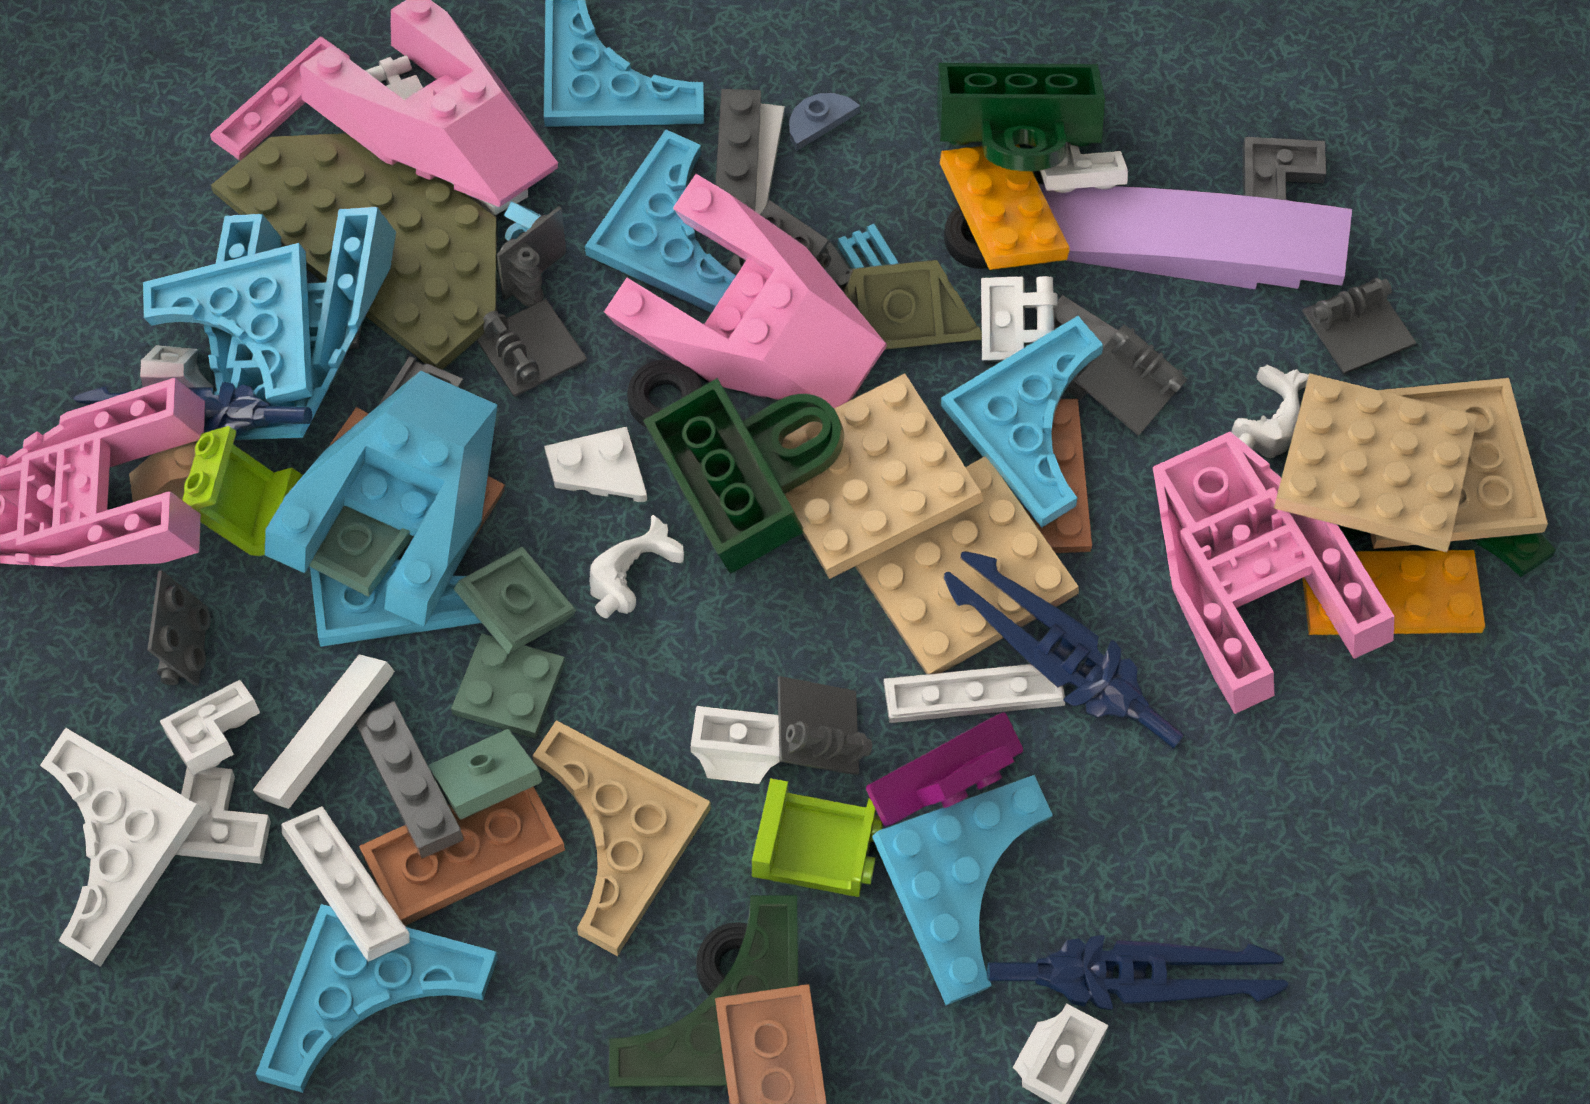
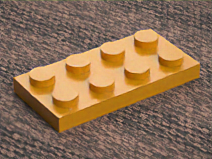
(1003, 210)
(1422, 590)

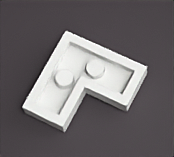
(1086, 170)
(199, 727)
(219, 831)

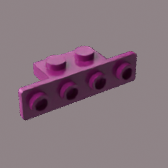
(947, 770)

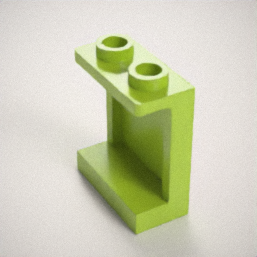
(235, 490)
(815, 842)

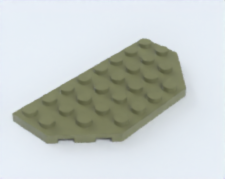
(443, 244)

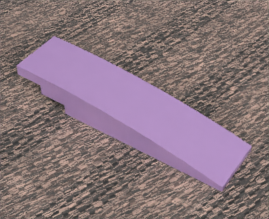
(1204, 235)

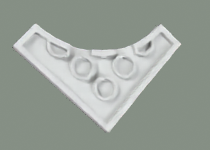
(129, 835)

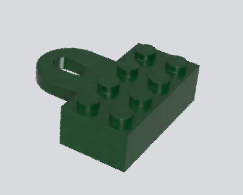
(1020, 106)
(739, 469)

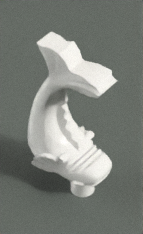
(1274, 435)
(610, 567)

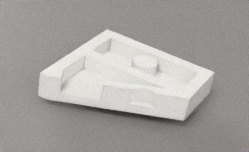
(597, 464)

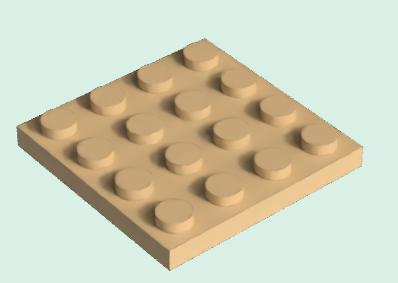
(1377, 462)
(1499, 479)
(886, 484)
(912, 583)

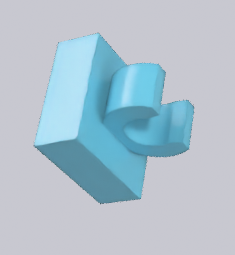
(522, 216)

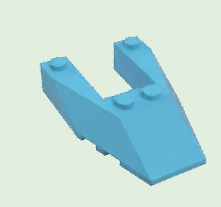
(336, 308)
(407, 464)

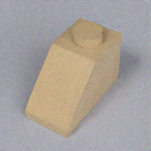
(163, 472)

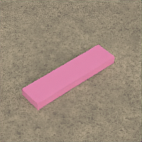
(267, 107)

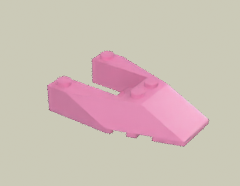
(452, 129)
(776, 326)
(60, 483)
(1235, 547)

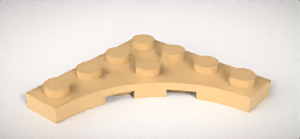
(637, 827)

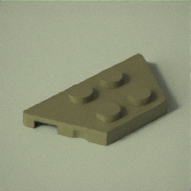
(911, 304)

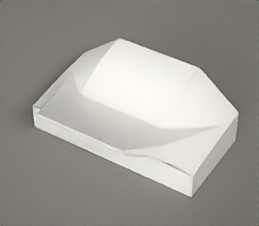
(172, 362)
(735, 743)
(1060, 1054)

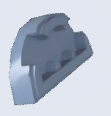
(818, 116)

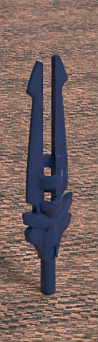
(231, 408)
(1102, 683)
(1086, 972)

